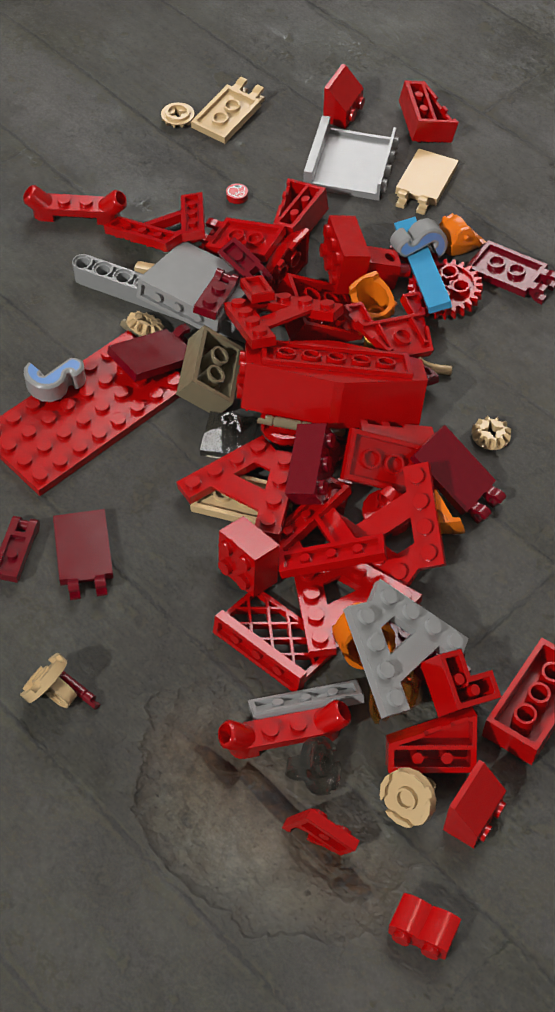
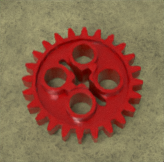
(461, 285)

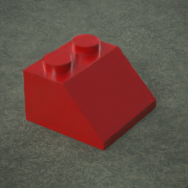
(343, 97)
(475, 806)

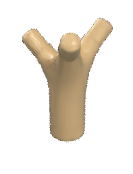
(439, 369)

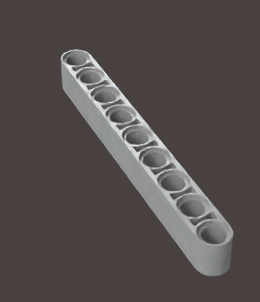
(123, 284)

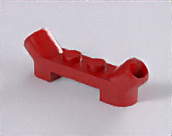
(49, 205)
(250, 737)

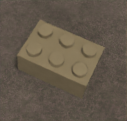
(209, 371)

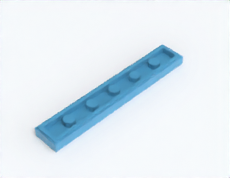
(426, 274)

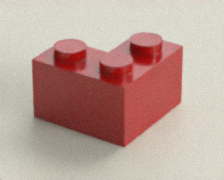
(454, 687)

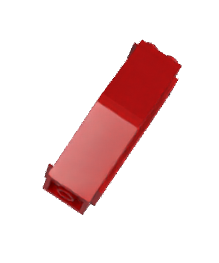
(332, 383)

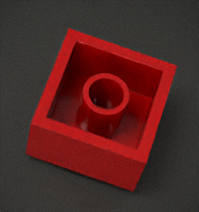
(248, 556)

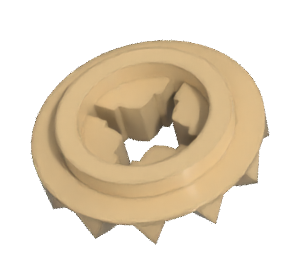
(185, 113)
(143, 323)
(485, 439)

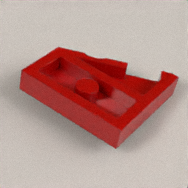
(322, 831)

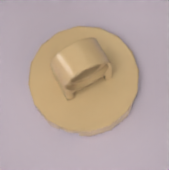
(47, 681)
(408, 797)

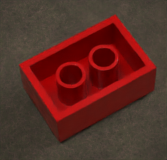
(344, 252)

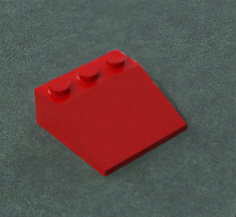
(312, 329)

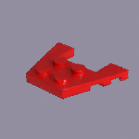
(395, 334)

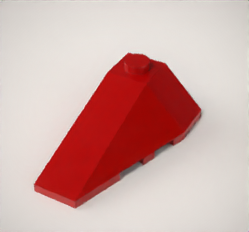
(288, 257)

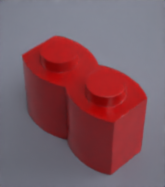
(424, 926)

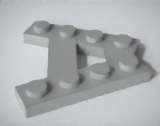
(388, 669)

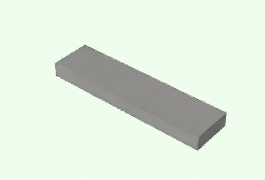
(306, 699)

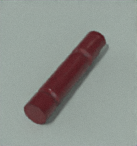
(80, 690)

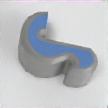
(420, 234)
(55, 383)

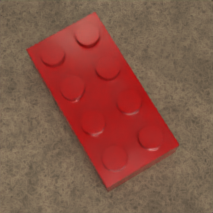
(526, 710)

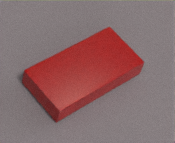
(257, 289)

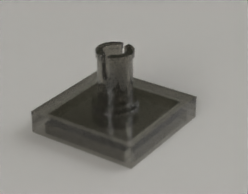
(227, 433)

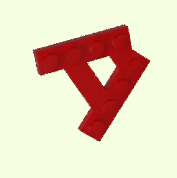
(153, 232)
(284, 308)
(225, 474)
(415, 506)
(342, 547)
(320, 617)

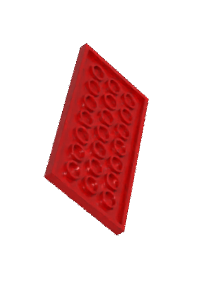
(56, 438)

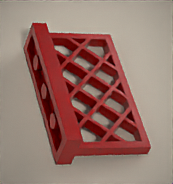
(261, 649)

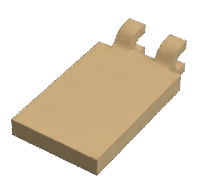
(228, 111)
(425, 179)
(226, 508)

